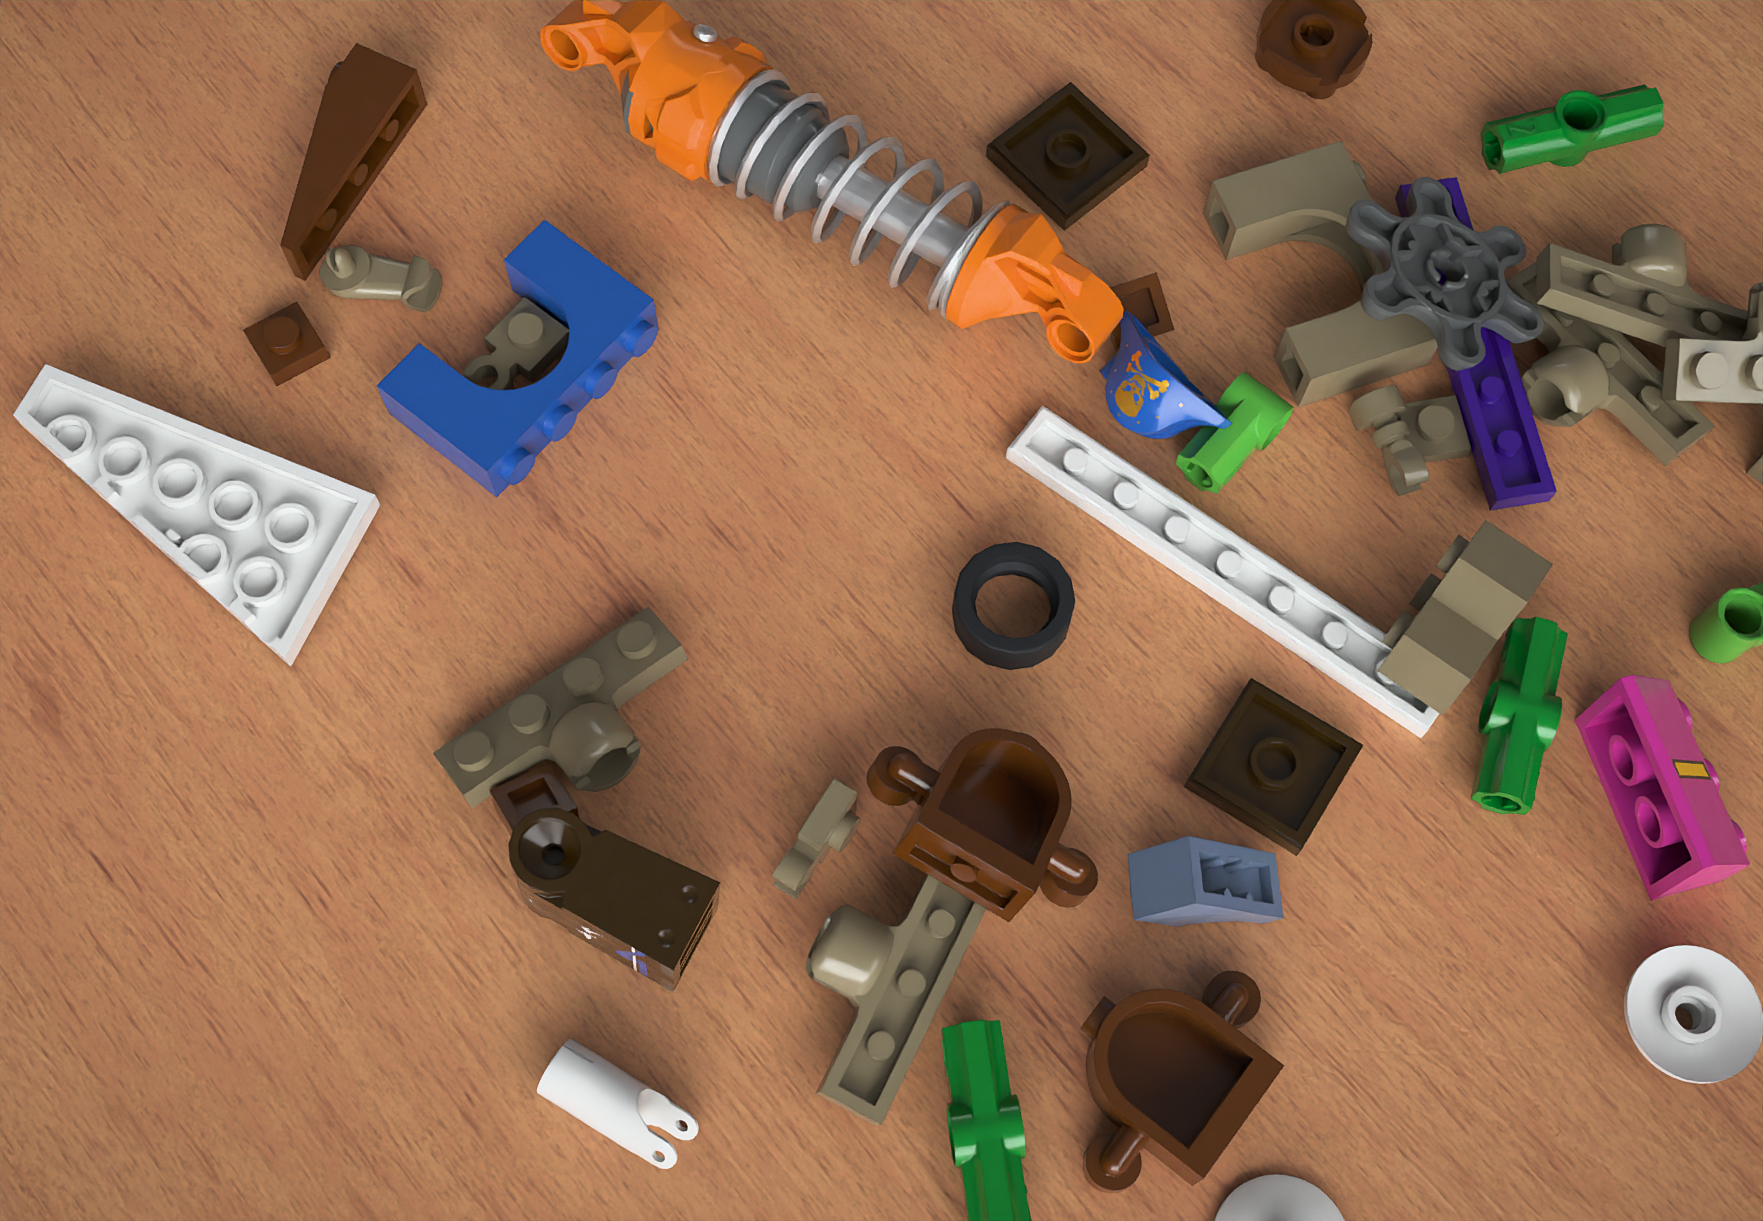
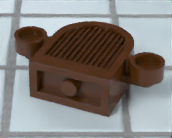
(988, 820)
(1173, 1078)

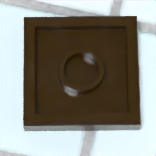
(1067, 156)
(1273, 766)

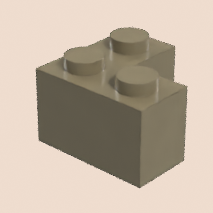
(1461, 615)

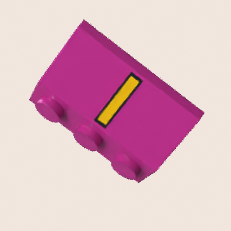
(1661, 787)

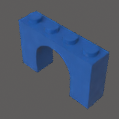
(502, 431)

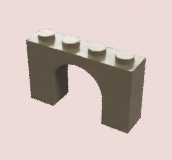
(1310, 202)

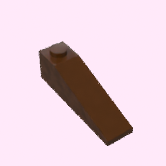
(356, 131)

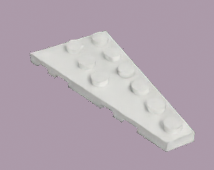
(230, 515)

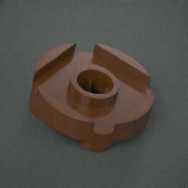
(1309, 67)

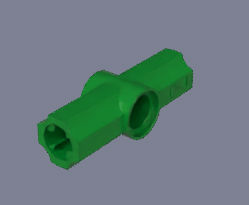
(1572, 128)
(1519, 716)
(984, 1122)

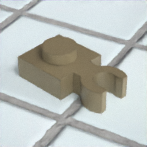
(519, 344)
(827, 827)

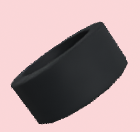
(1022, 561)

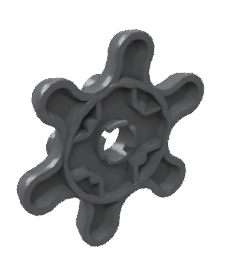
(1474, 268)

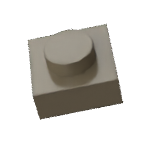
(1437, 428)

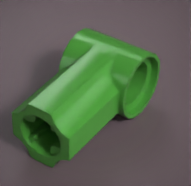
(1219, 453)
(1713, 635)

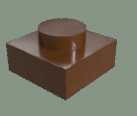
(1147, 302)
(286, 343)
(529, 793)

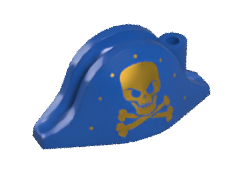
(1151, 391)

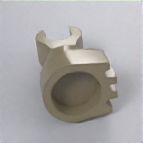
(1402, 460)

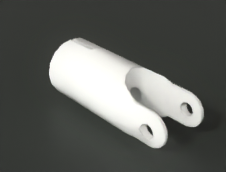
(615, 1103)

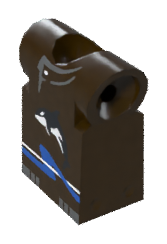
(613, 893)

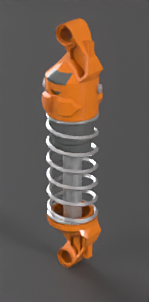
(732, 119)

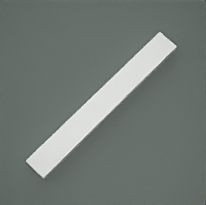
(1216, 562)

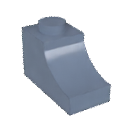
(1204, 883)

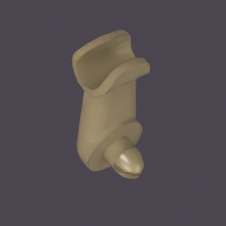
(363, 275)

